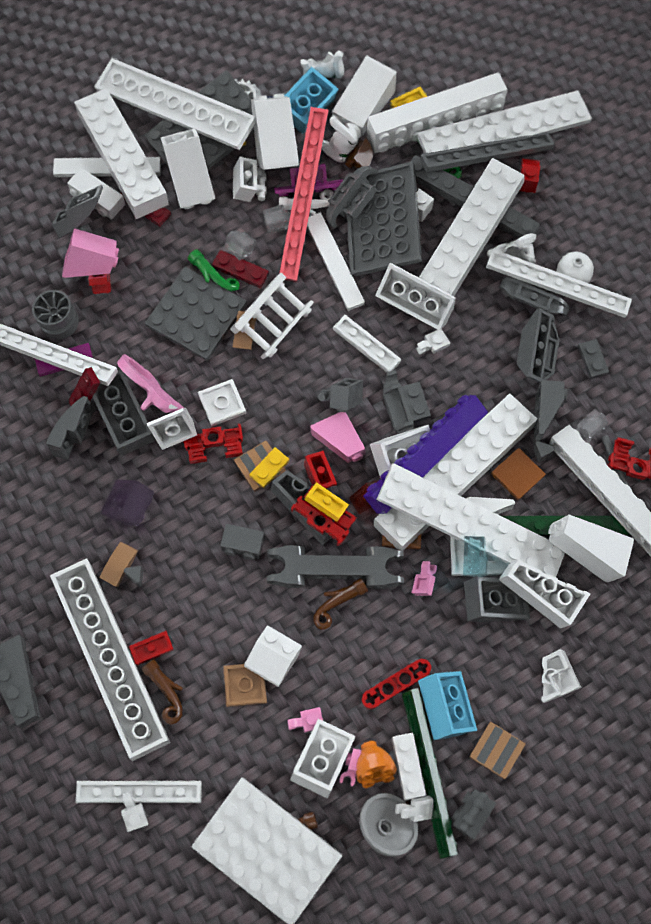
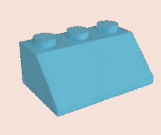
(309, 92)
(447, 705)

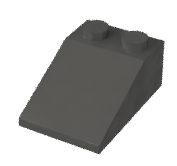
(548, 400)
(493, 601)

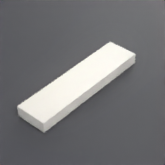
(367, 344)

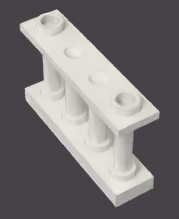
(266, 299)

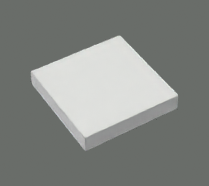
(222, 402)

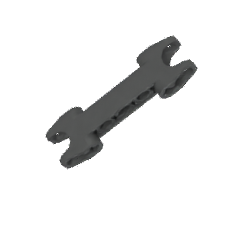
(302, 567)

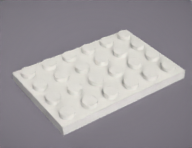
(267, 851)

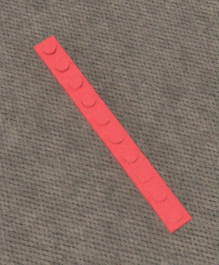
(303, 193)

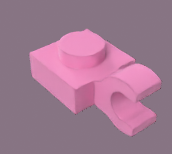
(425, 581)
(307, 720)
(351, 761)

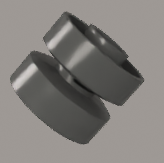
(55, 314)

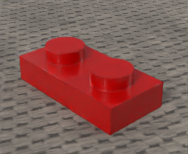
(151, 648)

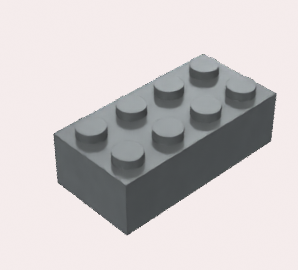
(122, 415)

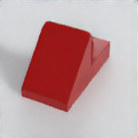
(100, 283)

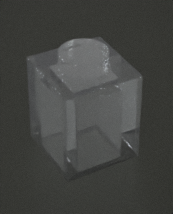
(276, 219)
(240, 244)
(592, 425)

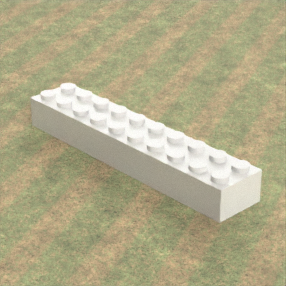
(464, 464)
(110, 660)

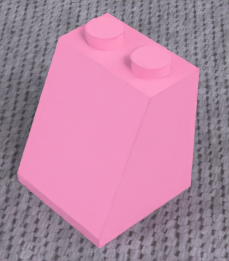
(89, 255)

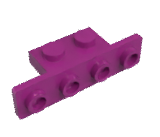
(320, 184)

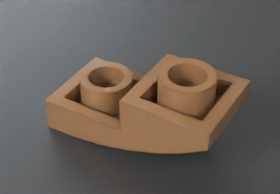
(242, 340)
(119, 560)

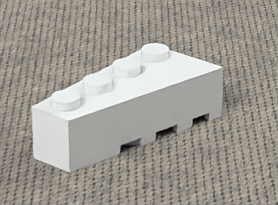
(545, 593)

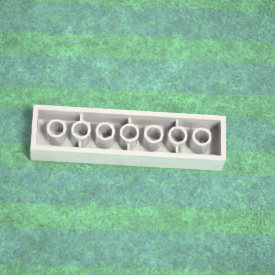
(447, 107)
(121, 153)
(473, 227)

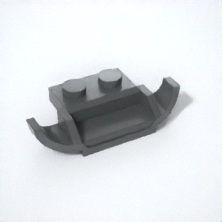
(351, 195)
(534, 296)
(404, 403)

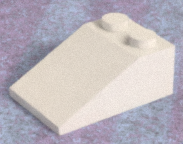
(393, 447)
(322, 758)

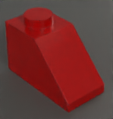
(531, 171)
(319, 470)

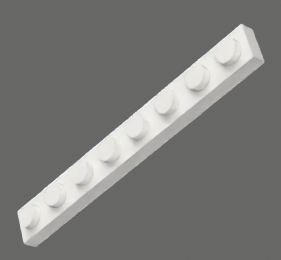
(559, 283)
(55, 354)

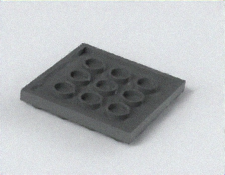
(195, 314)

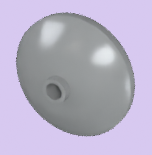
(398, 832)

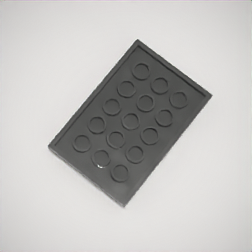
(221, 89)
(388, 223)

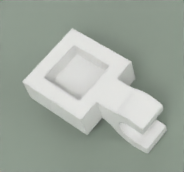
(435, 341)
(418, 810)
(133, 814)

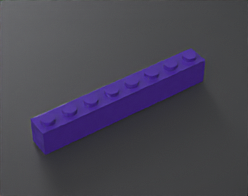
(433, 444)

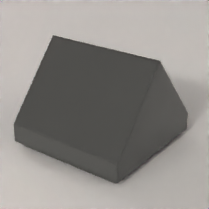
(543, 451)
(135, 574)

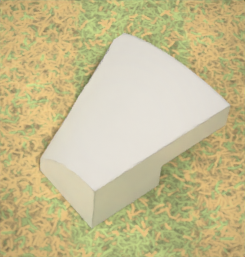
(558, 676)

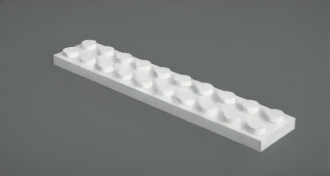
(176, 103)
(528, 119)
(462, 518)

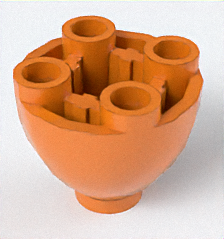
(374, 765)

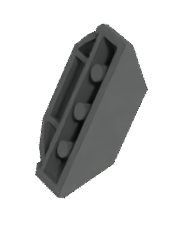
(538, 346)

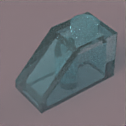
(475, 556)

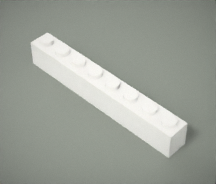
(604, 484)

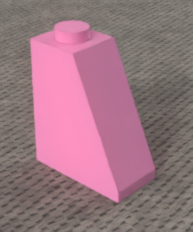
(339, 436)

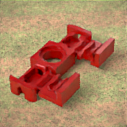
(228, 436)
(622, 459)
(334, 529)

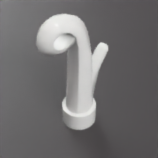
(316, 203)

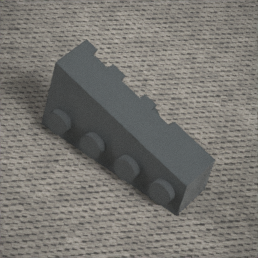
(288, 489)
(17, 682)

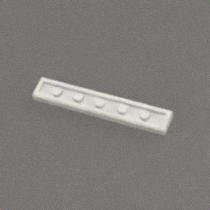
(95, 166)
(334, 262)
(141, 790)

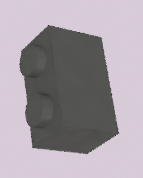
(242, 541)

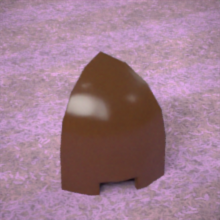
(360, 155)

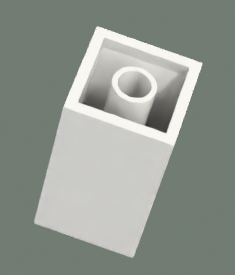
(366, 94)
(274, 132)
(188, 168)
(593, 546)

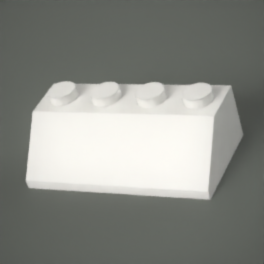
(416, 297)

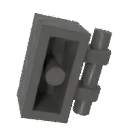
(343, 394)
(473, 813)

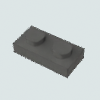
(593, 359)

